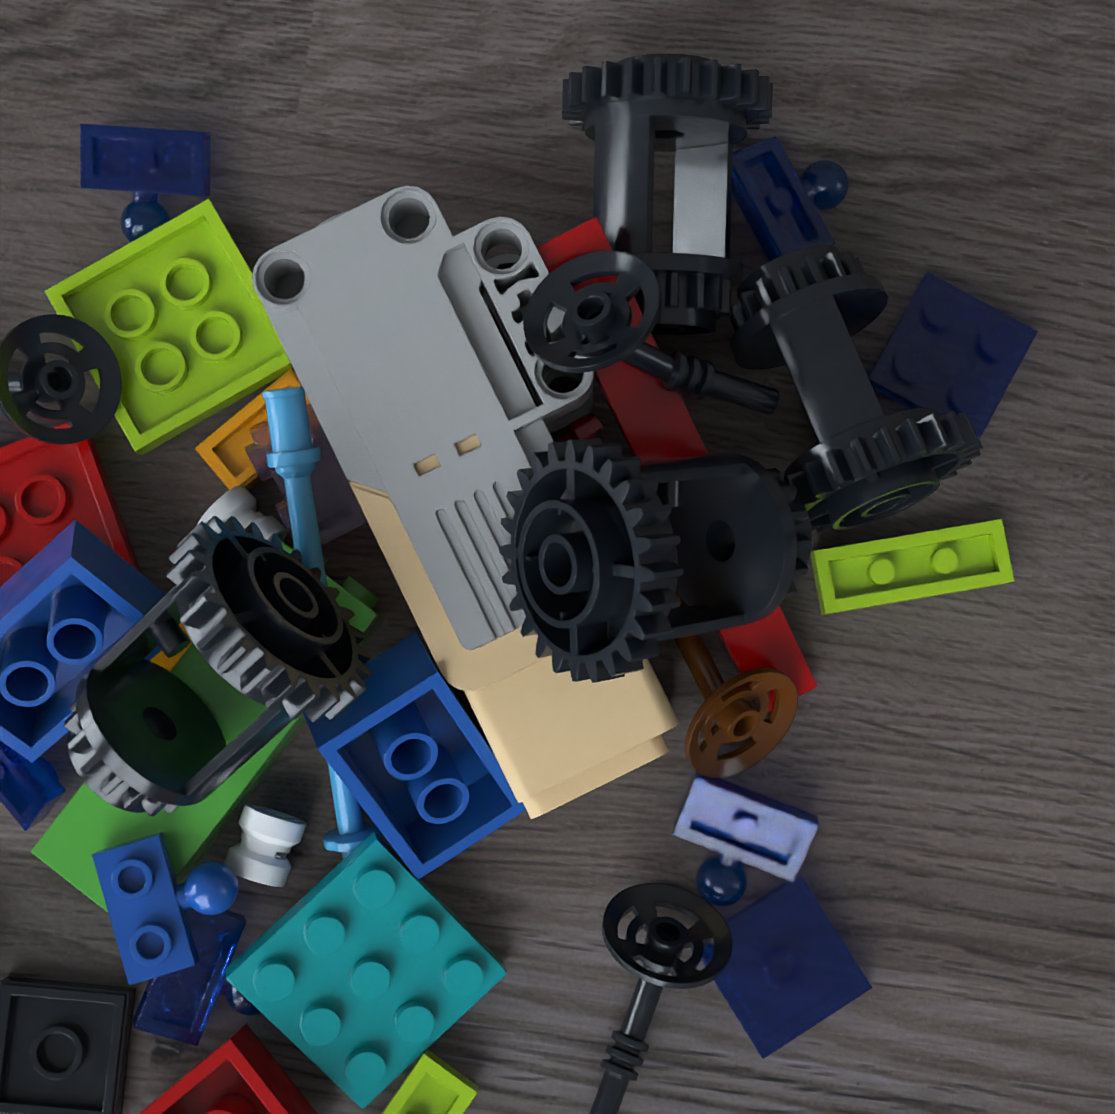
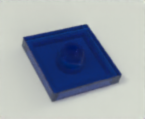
(786, 967)

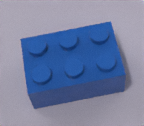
(56, 626)
(417, 760)

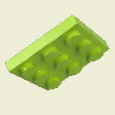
(179, 323)

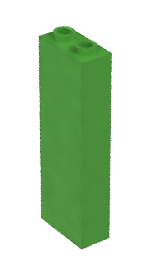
(189, 831)

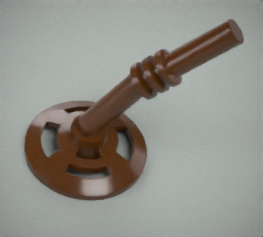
(732, 713)

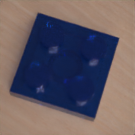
(951, 353)

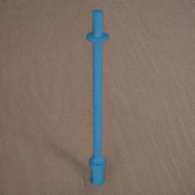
(294, 461)

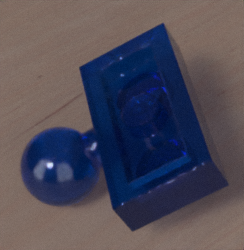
(147, 164)
(780, 203)
(742, 830)
(182, 1001)

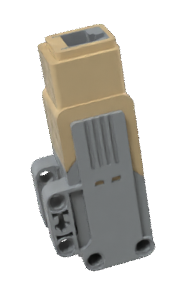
(431, 413)

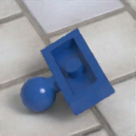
(150, 905)

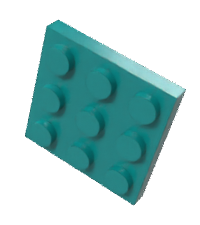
(366, 970)

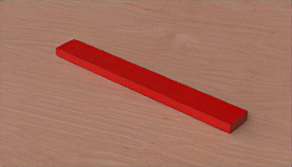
(661, 428)

